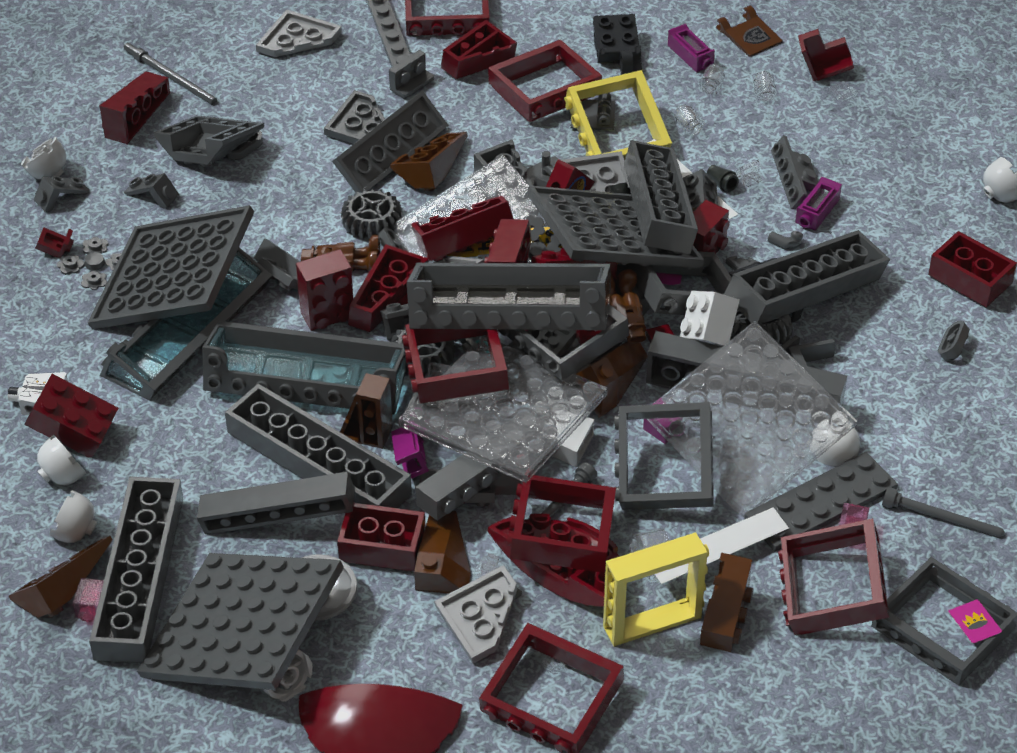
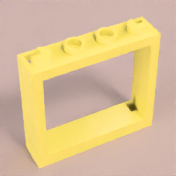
(643, 95)
(645, 563)

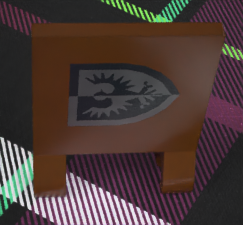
(750, 36)

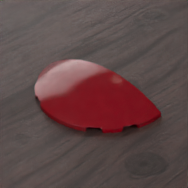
(570, 583)
(377, 719)

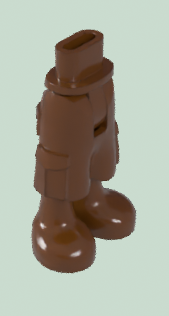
(358, 258)
(628, 304)

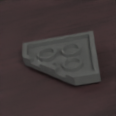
(354, 118)

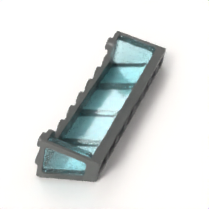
(171, 342)
(298, 363)

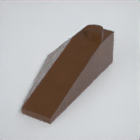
(430, 163)
(616, 373)
(442, 557)
(58, 586)

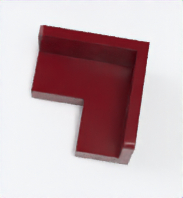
(825, 59)

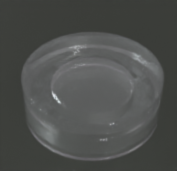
(552, 665)

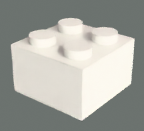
(709, 317)

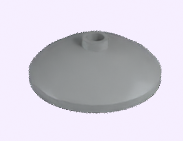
(342, 592)

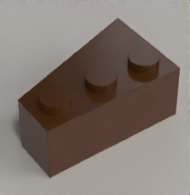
(370, 413)
(727, 603)

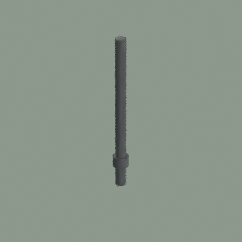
(142, 55)

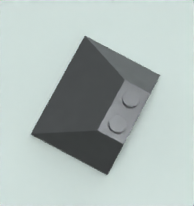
(205, 138)

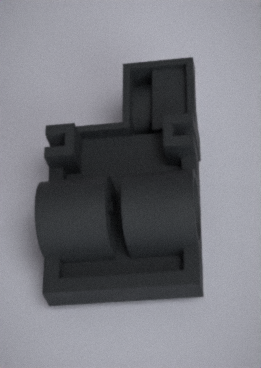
(618, 41)

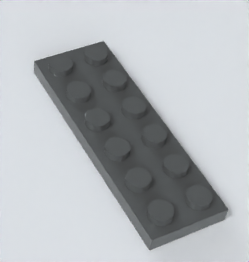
(399, 134)
(823, 497)

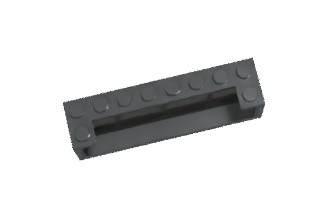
(509, 296)

